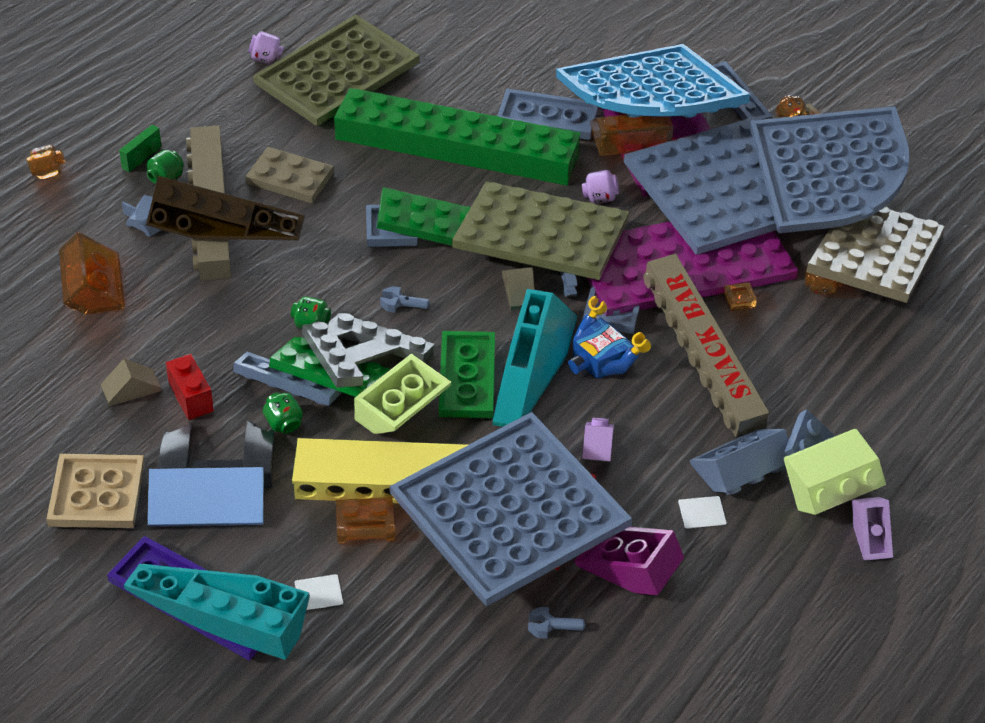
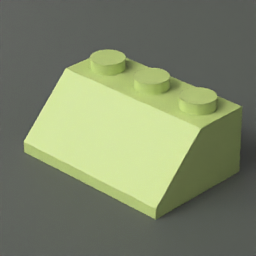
(398, 395)
(833, 472)

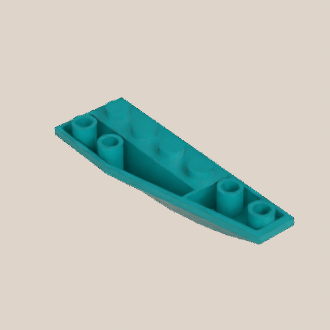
(535, 354)
(226, 604)

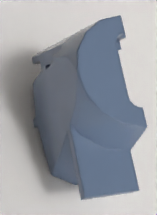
(139, 214)

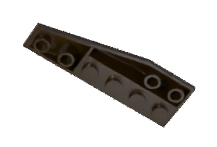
(217, 215)

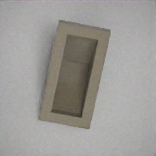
(516, 284)
(129, 382)

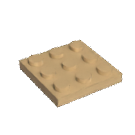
(96, 491)

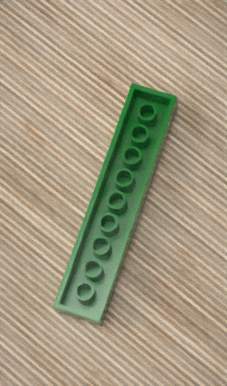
(457, 136)

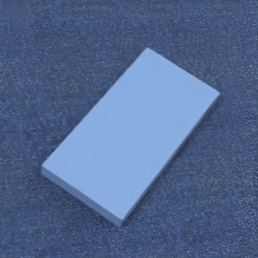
(206, 497)

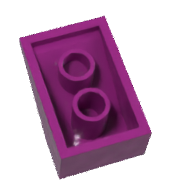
(635, 559)

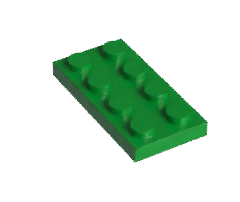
(419, 216)
(299, 360)
(469, 365)

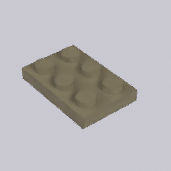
(289, 174)

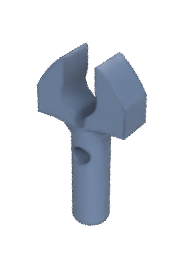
(569, 284)
(393, 299)
(550, 623)

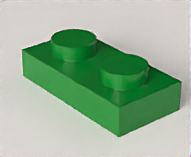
(140, 148)

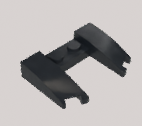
(258, 451)

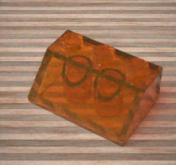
(630, 134)
(90, 276)

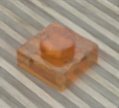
(740, 296)

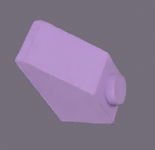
(873, 527)

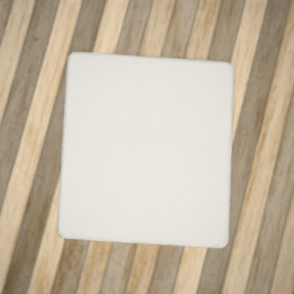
(702, 512)
(323, 591)

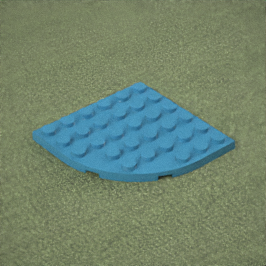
(654, 84)

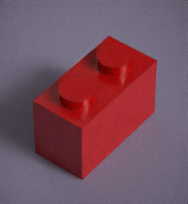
(189, 386)

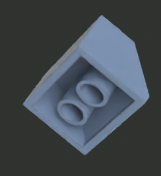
(743, 460)

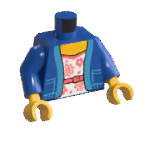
(601, 347)

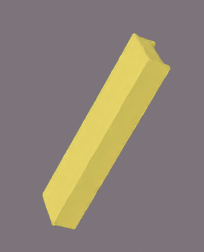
(359, 465)

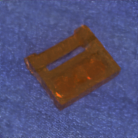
(363, 515)

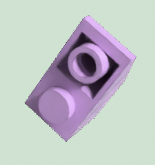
(598, 440)

